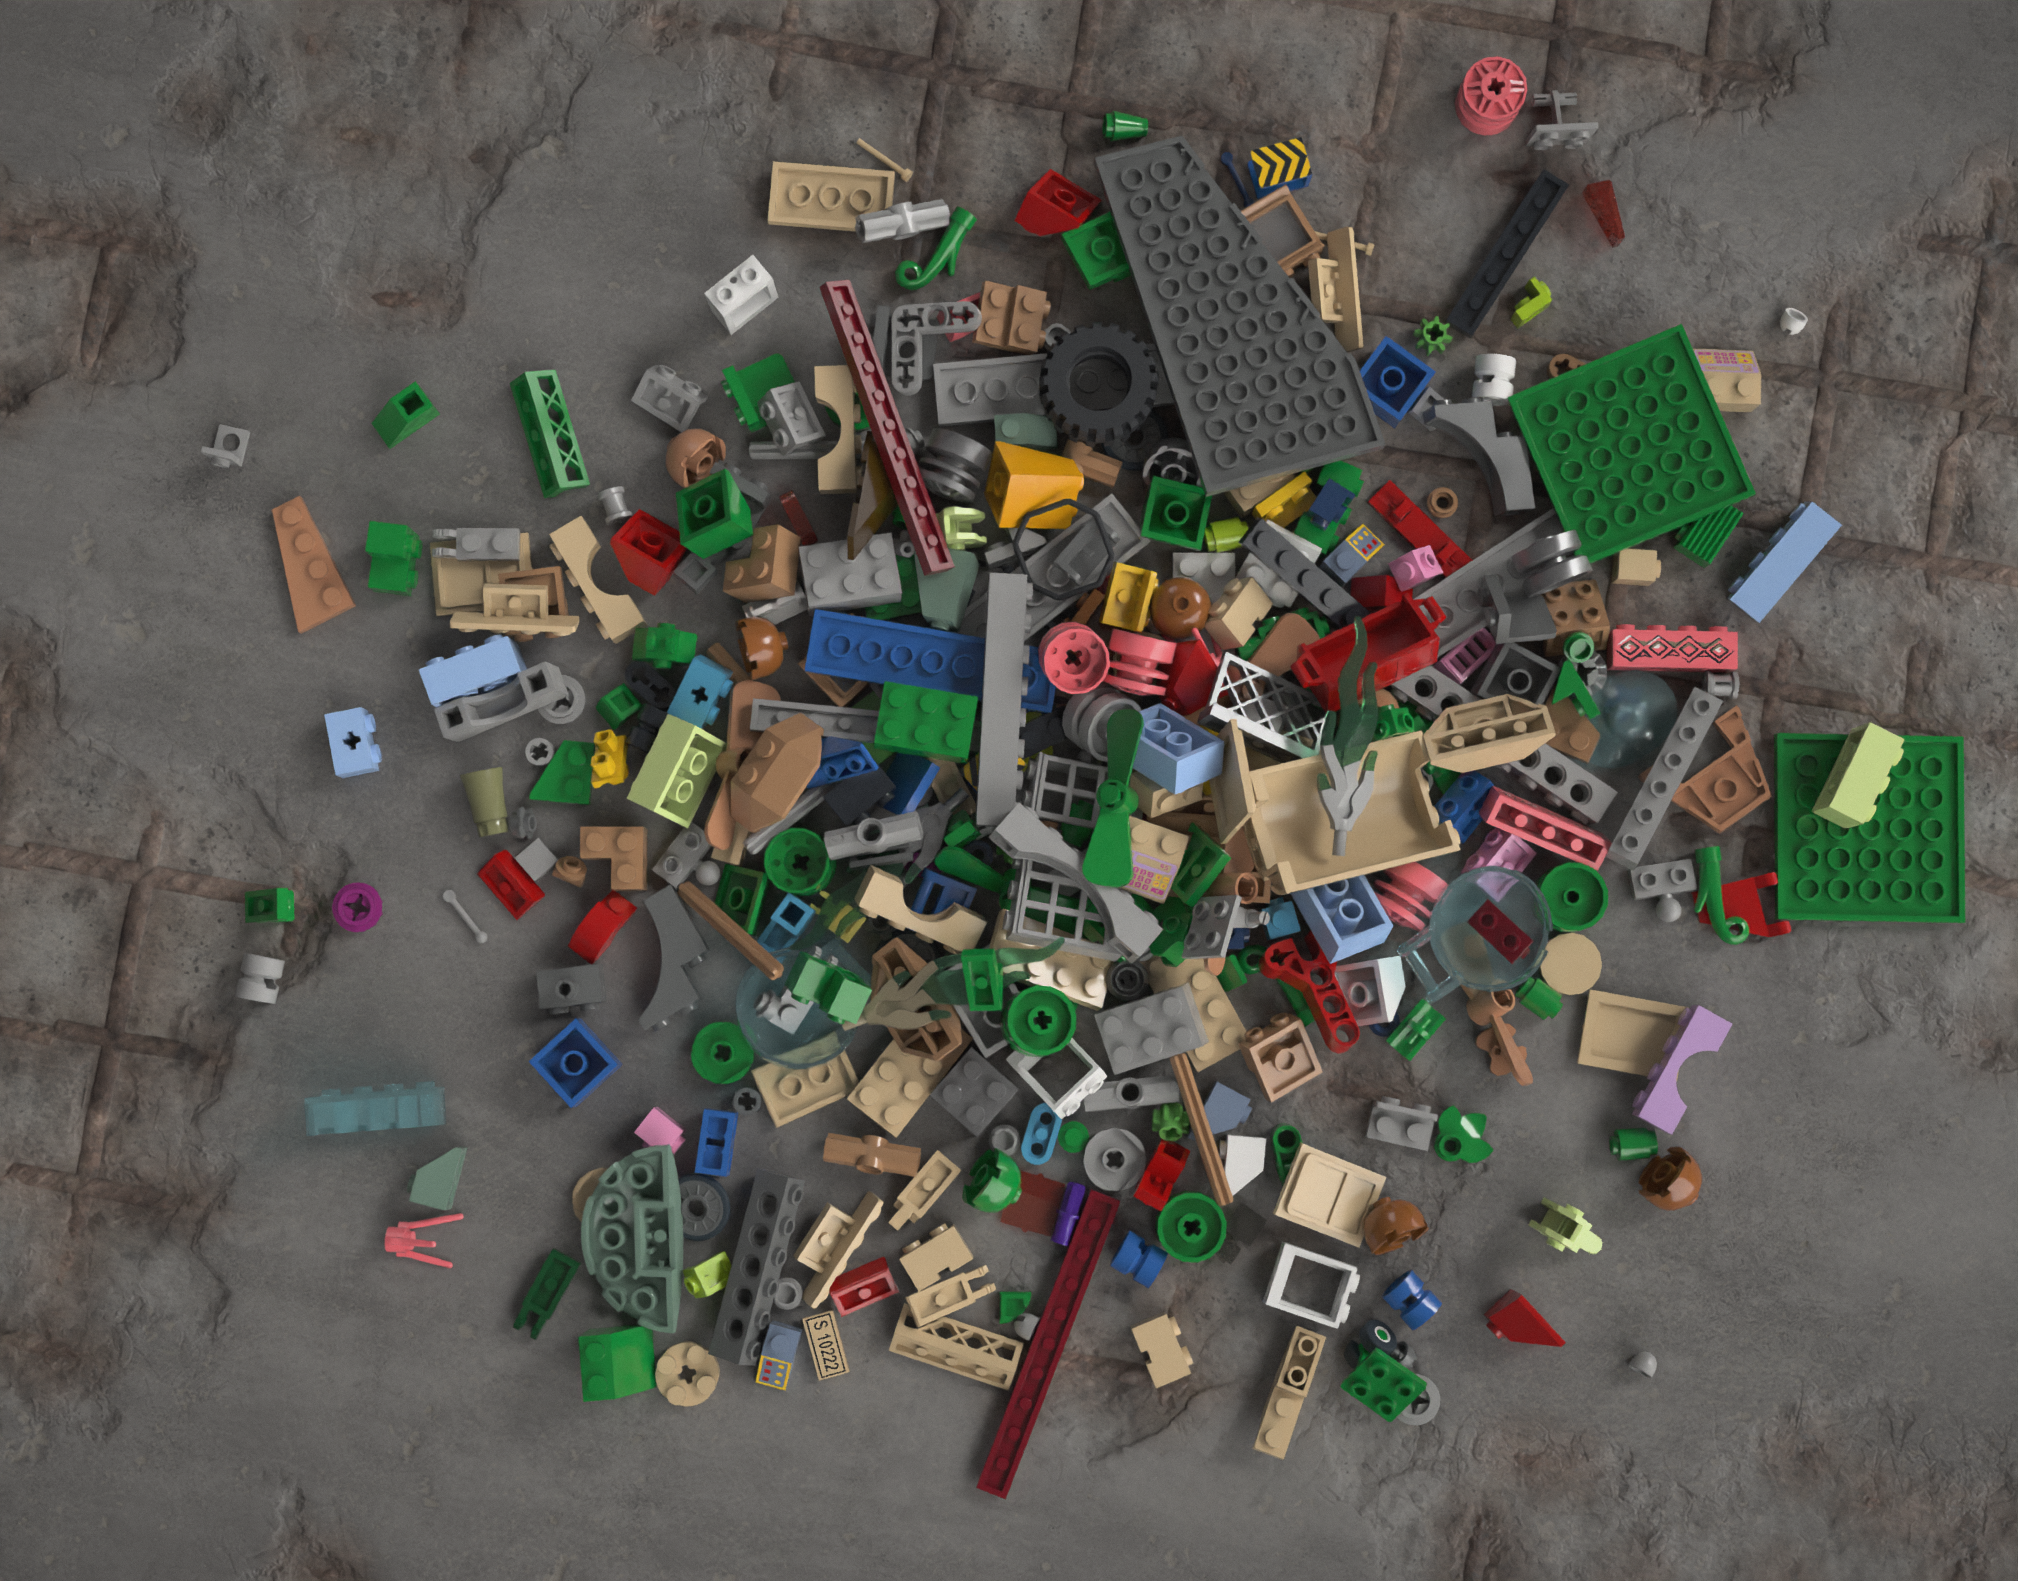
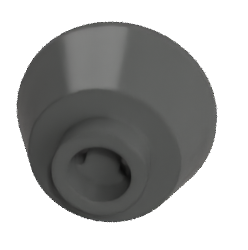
(1130, 989)

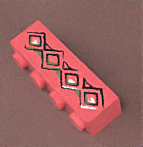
(1672, 650)
(1545, 828)

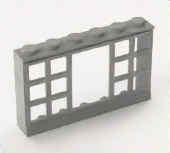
(1018, 888)

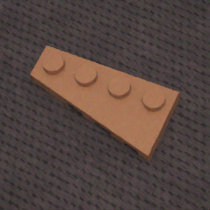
(311, 573)

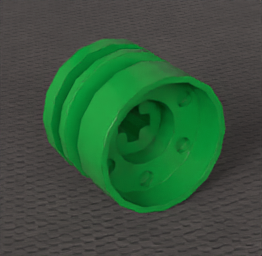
(782, 862)

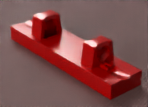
(1417, 527)

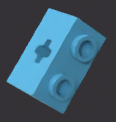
(687, 701)

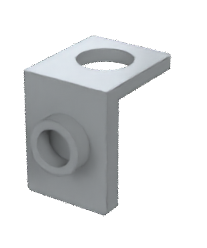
(222, 457)

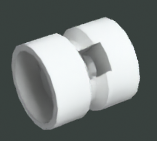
(1493, 378)

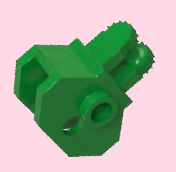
(664, 646)
(1176, 925)

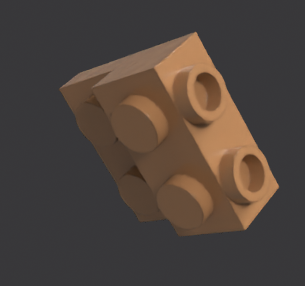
(1011, 318)
(556, 596)
(1280, 1055)

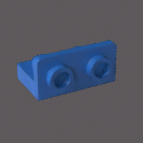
(1463, 803)

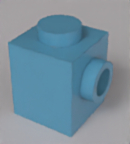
(1282, 919)

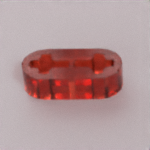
(798, 518)

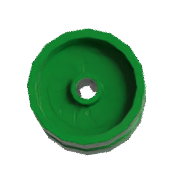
(1584, 886)
(1056, 1016)
(1195, 1244)

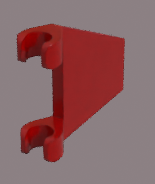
(1742, 900)

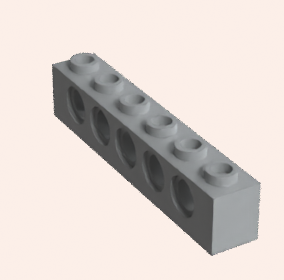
(1664, 779)

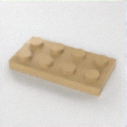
(826, 195)
(1076, 975)
(1215, 1009)
(900, 1085)

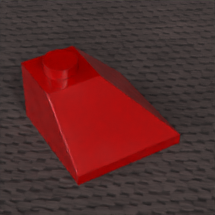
(1055, 206)
(647, 551)
(1189, 678)
(1520, 1322)

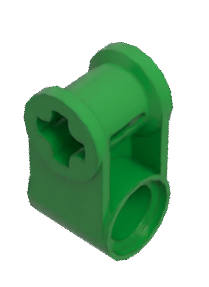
(1284, 1154)

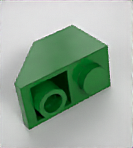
(404, 415)

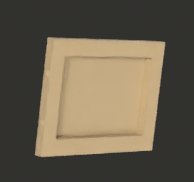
(461, 583)
(1233, 788)
(1626, 1032)
(1328, 1194)

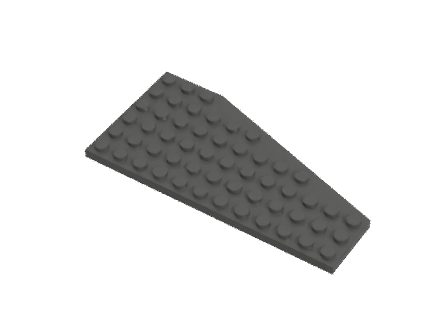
(1237, 338)

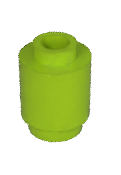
(1224, 534)

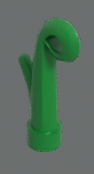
(945, 252)
(1711, 892)
(1294, 996)

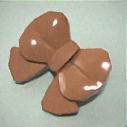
(1488, 1042)

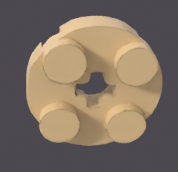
(677, 1389)

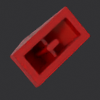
(1376, 591)

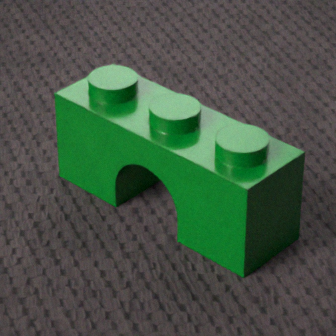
(1346, 476)

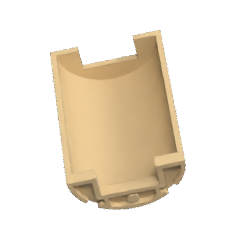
(1398, 826)

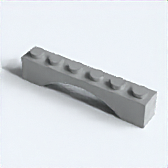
(1125, 924)

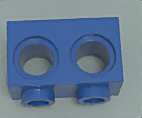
(716, 1142)

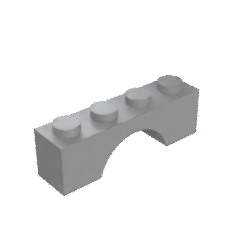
(479, 713)

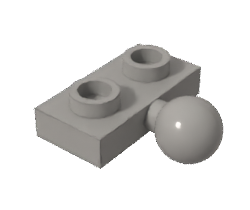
(685, 856)
(1663, 881)

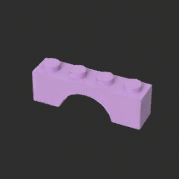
(1660, 1101)

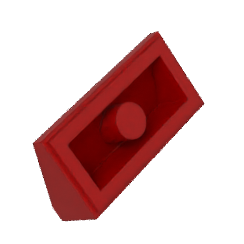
(511, 884)
(863, 1286)

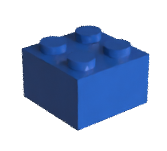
(1394, 380)
(575, 1063)

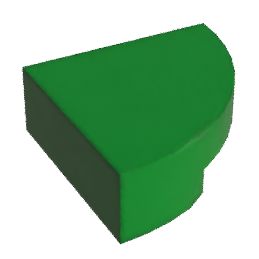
(1013, 1304)

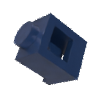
(1329, 505)

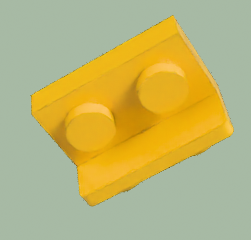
(1287, 502)

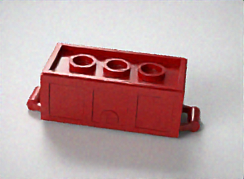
(1397, 640)

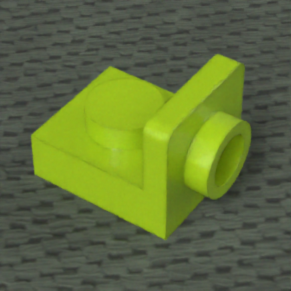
(1528, 307)
(708, 1275)

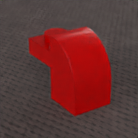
(600, 926)
(1161, 1174)

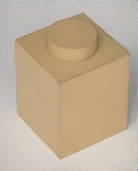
(1635, 567)

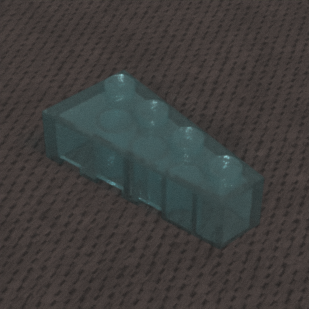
(375, 1110)

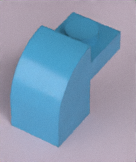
(787, 924)

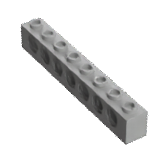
(1596, 794)

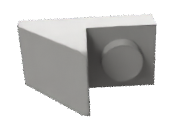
(1002, 554)

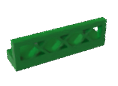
(542, 432)

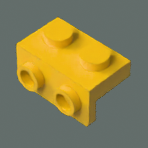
(1128, 597)

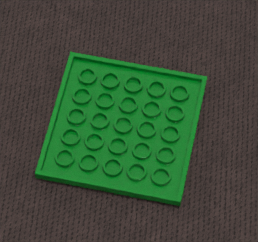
(1631, 445)
(1889, 869)

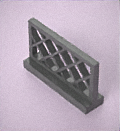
(1256, 736)

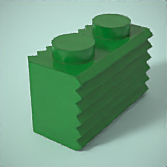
(1705, 537)

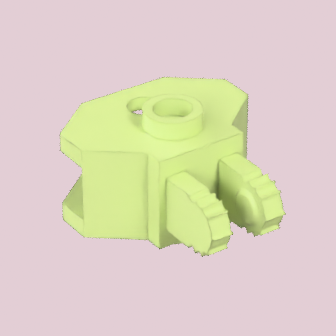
(957, 527)
(1567, 1229)

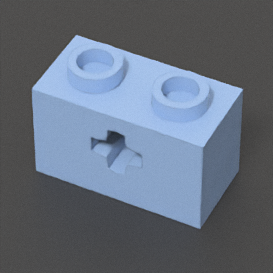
(341, 730)

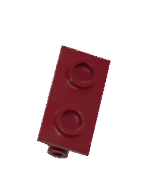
(1500, 932)

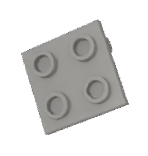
(1571, 135)
(1214, 923)

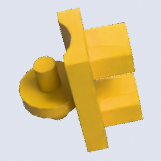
(609, 759)

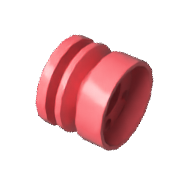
(1484, 110)
(1138, 662)
(1086, 671)
(1406, 893)

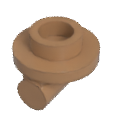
(571, 870)

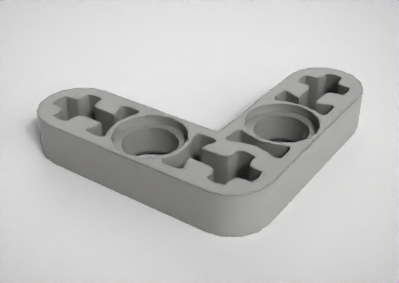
(914, 332)

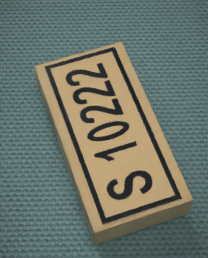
(826, 1345)

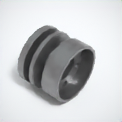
(955, 459)

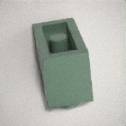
(1026, 431)
(438, 1180)

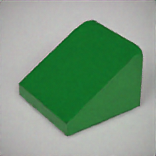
(618, 706)
(1232, 974)

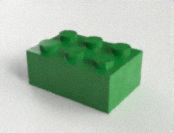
(925, 722)

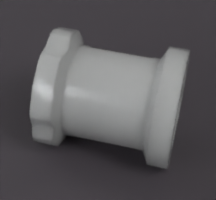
(614, 505)
(1721, 684)

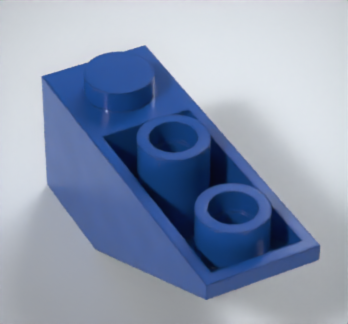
(841, 761)

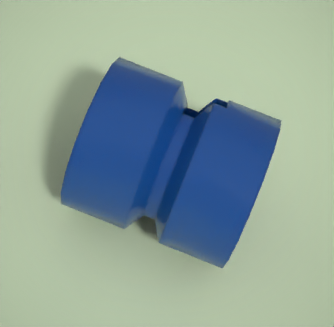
(1139, 1259)
(1419, 1308)

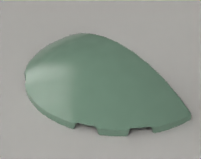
(637, 1237)

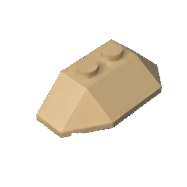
(1487, 733)

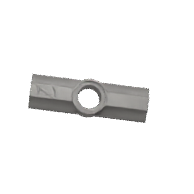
(902, 221)
(893, 832)
(1152, 1092)

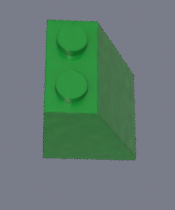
(616, 1362)

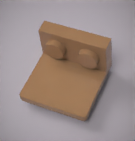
(1576, 609)

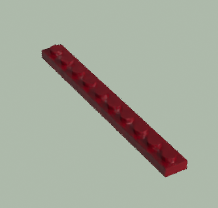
(886, 427)
(1048, 1344)

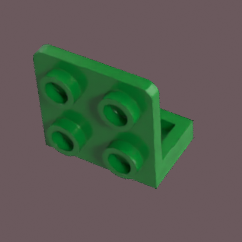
(752, 384)

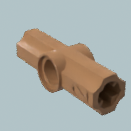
(872, 1154)

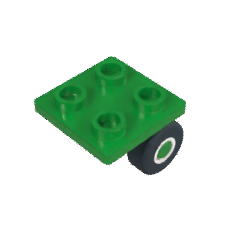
(1377, 1377)

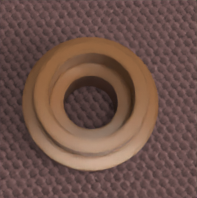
(1446, 494)

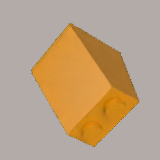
(1028, 480)

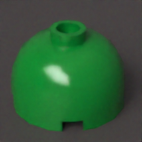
(994, 1182)

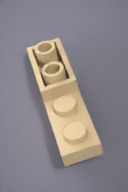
(1288, 1392)

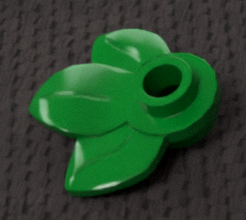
(1465, 1134)

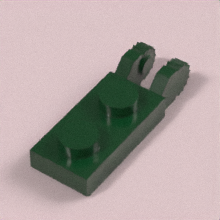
(547, 1290)

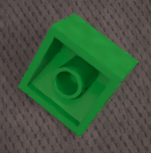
(713, 515)

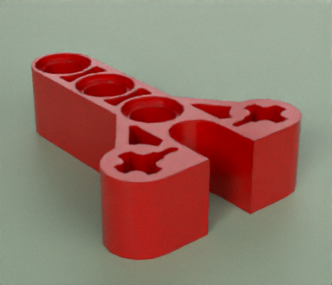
(1297, 973)

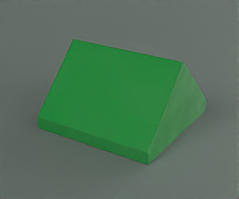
(1175, 513)
(743, 896)

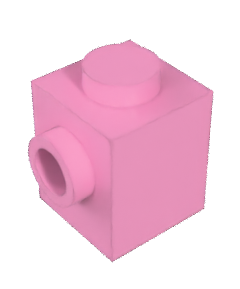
(1415, 568)
(661, 1130)

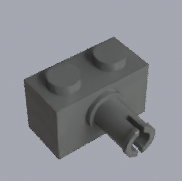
(571, 987)

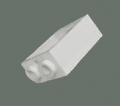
(743, 300)
(1071, 1100)
(1280, 1274)

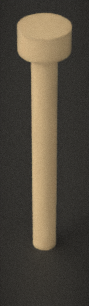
(905, 174)
(1368, 248)

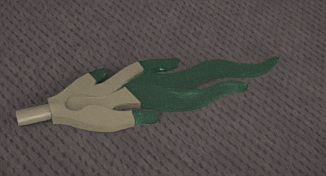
(934, 986)

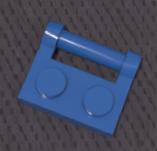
(951, 892)

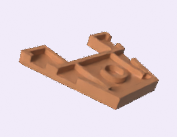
(1727, 786)

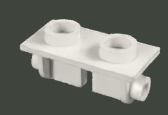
(779, 608)

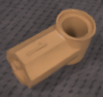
(1093, 464)

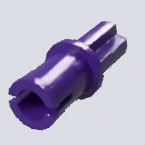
(1068, 1213)

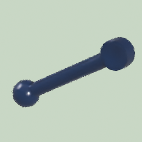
(1226, 159)

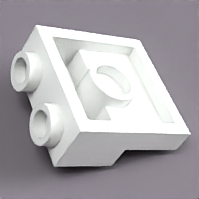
(1271, 584)

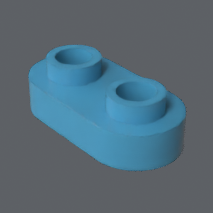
(1041, 1133)

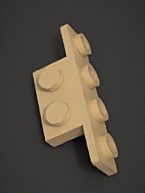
(1336, 288)
(517, 609)
(832, 1243)

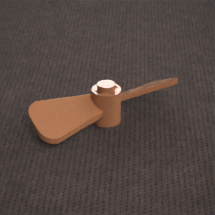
(1273, 655)
(740, 741)
(1233, 880)
(1488, 1008)

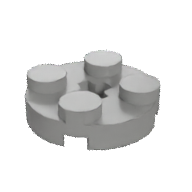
(1132, 1158)

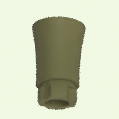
(486, 800)

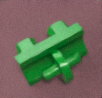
(1415, 1029)

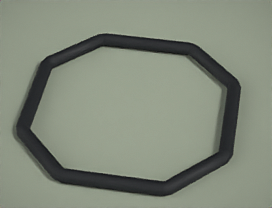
(1103, 534)

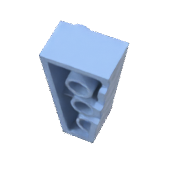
(1783, 561)

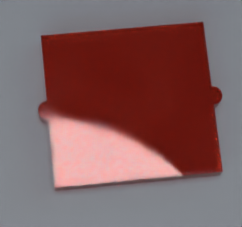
(1036, 1205)

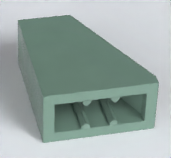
(947, 593)

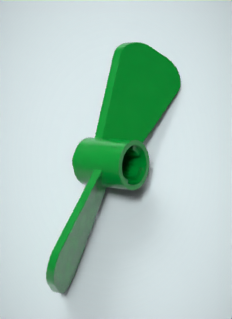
(1110, 849)
(967, 867)

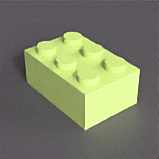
(677, 771)
(1859, 776)

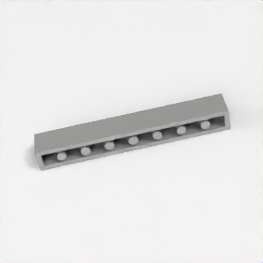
(1002, 697)

